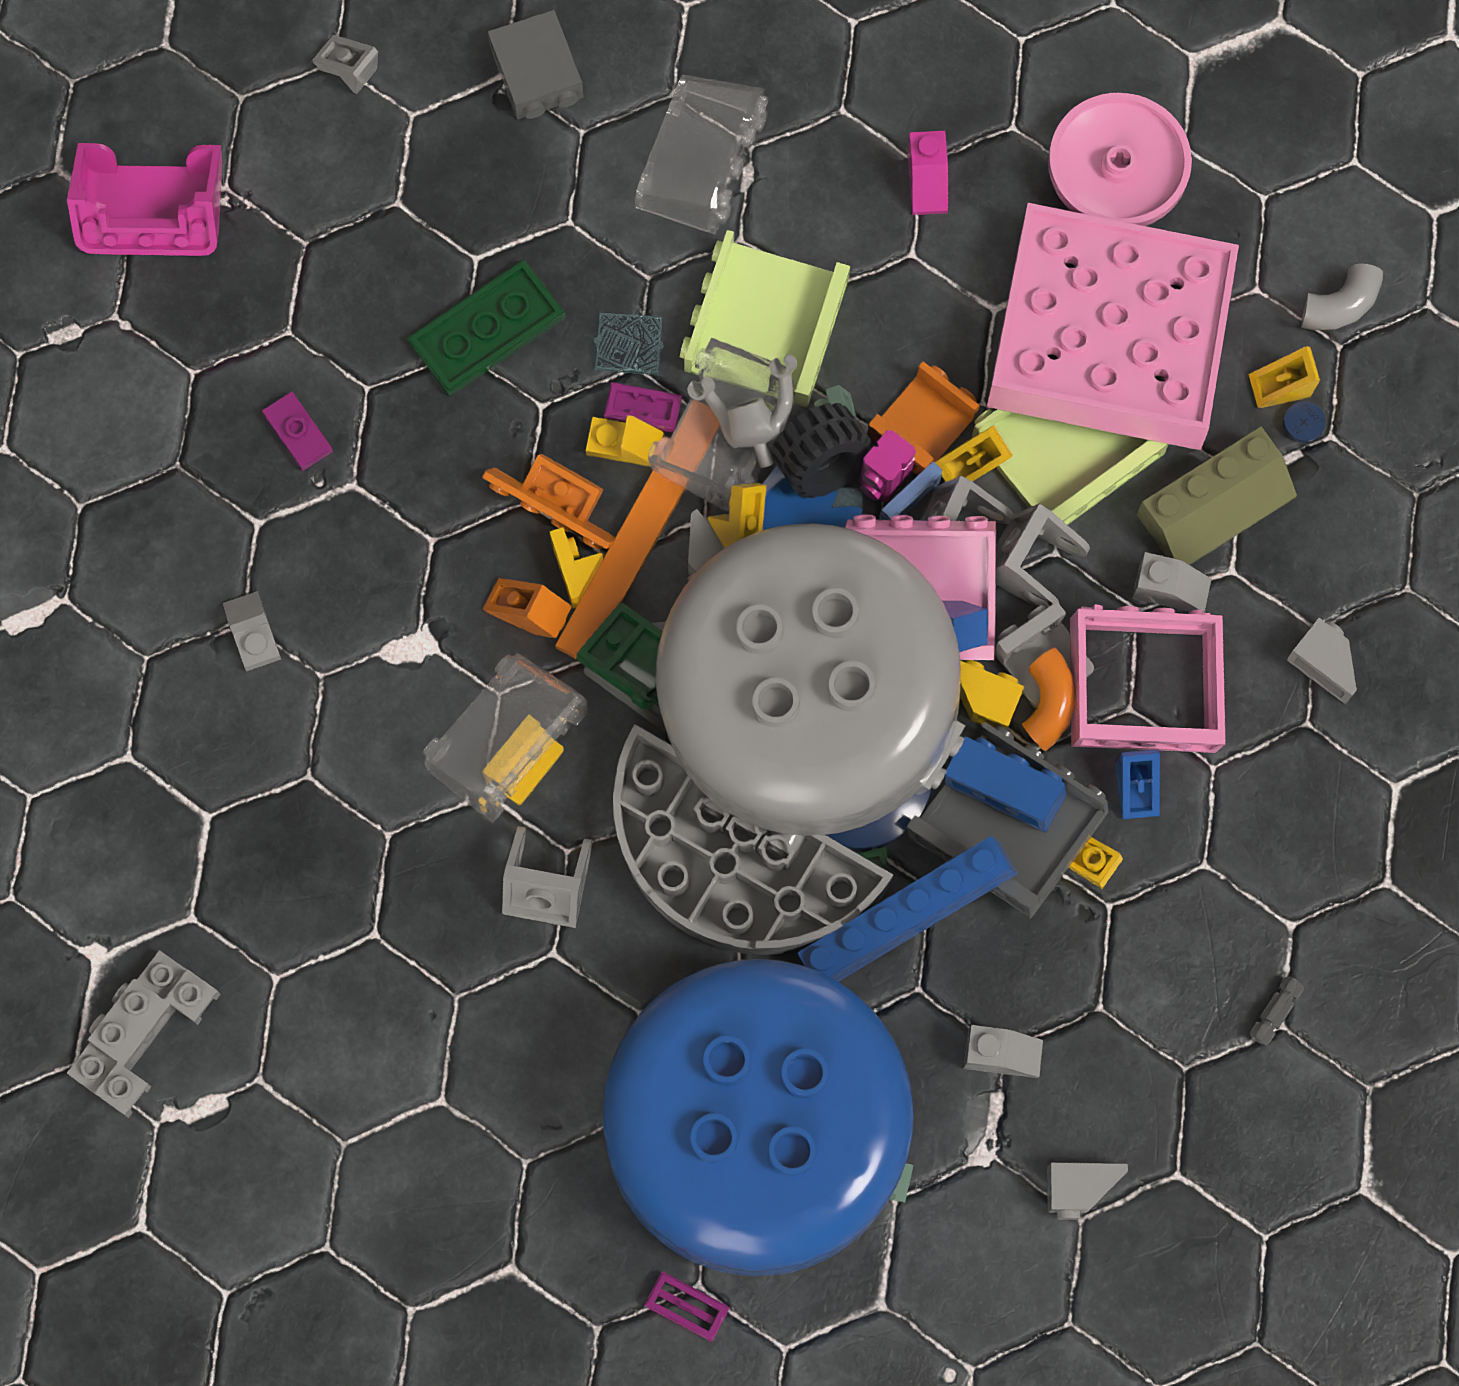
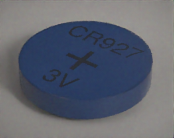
(1304, 421)

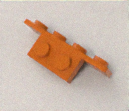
(559, 495)

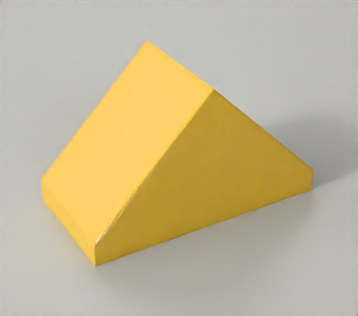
(1285, 379)
(975, 456)

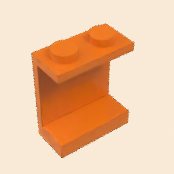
(927, 415)

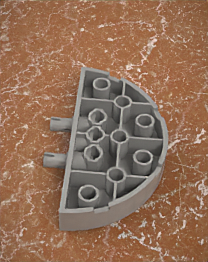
(723, 875)

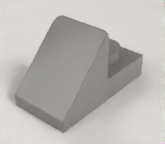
(349, 60)
(251, 631)

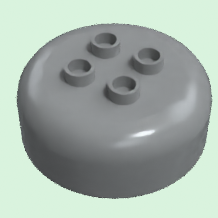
(809, 679)

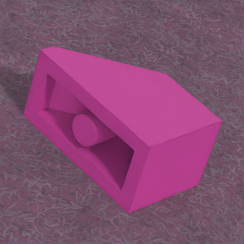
(928, 172)

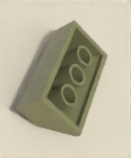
(1218, 498)

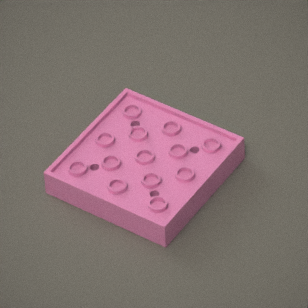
(1114, 326)

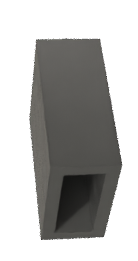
(536, 65)

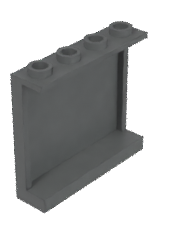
(960, 822)

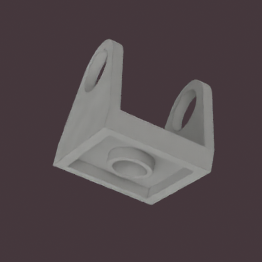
(962, 493)
(1016, 543)
(543, 894)

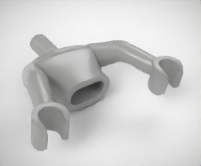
(751, 421)

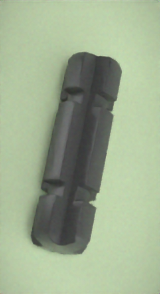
(1276, 1010)

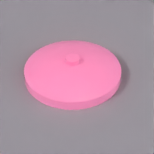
(1120, 159)

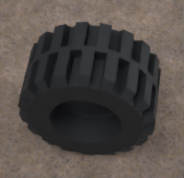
(821, 450)

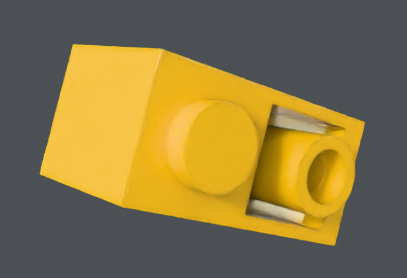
(987, 695)

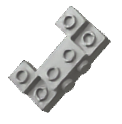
(133, 1024)

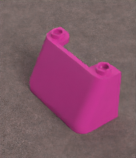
(145, 206)

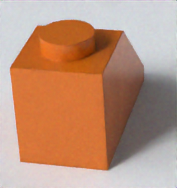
(528, 607)

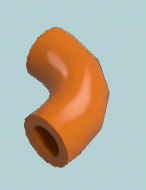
(1056, 699)

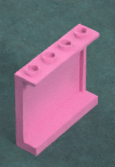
(951, 555)

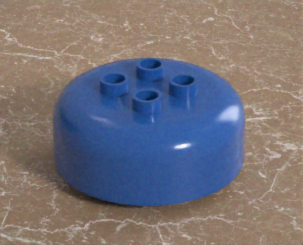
(757, 1117)

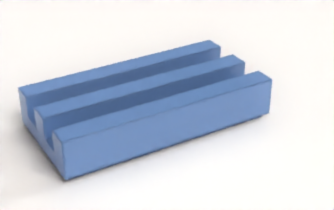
(913, 492)

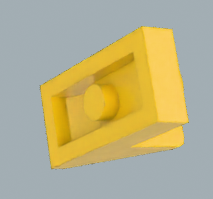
(622, 441)
(745, 515)
(575, 573)

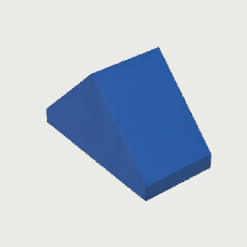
(1139, 783)

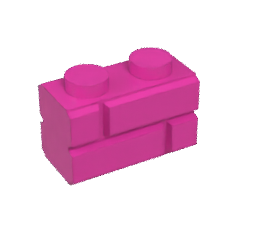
(887, 467)

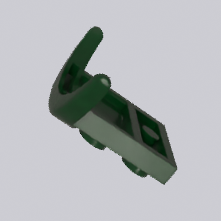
(625, 654)

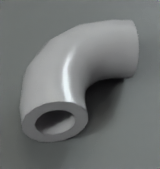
(1345, 305)

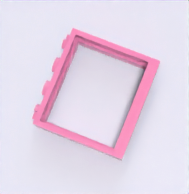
(1142, 737)

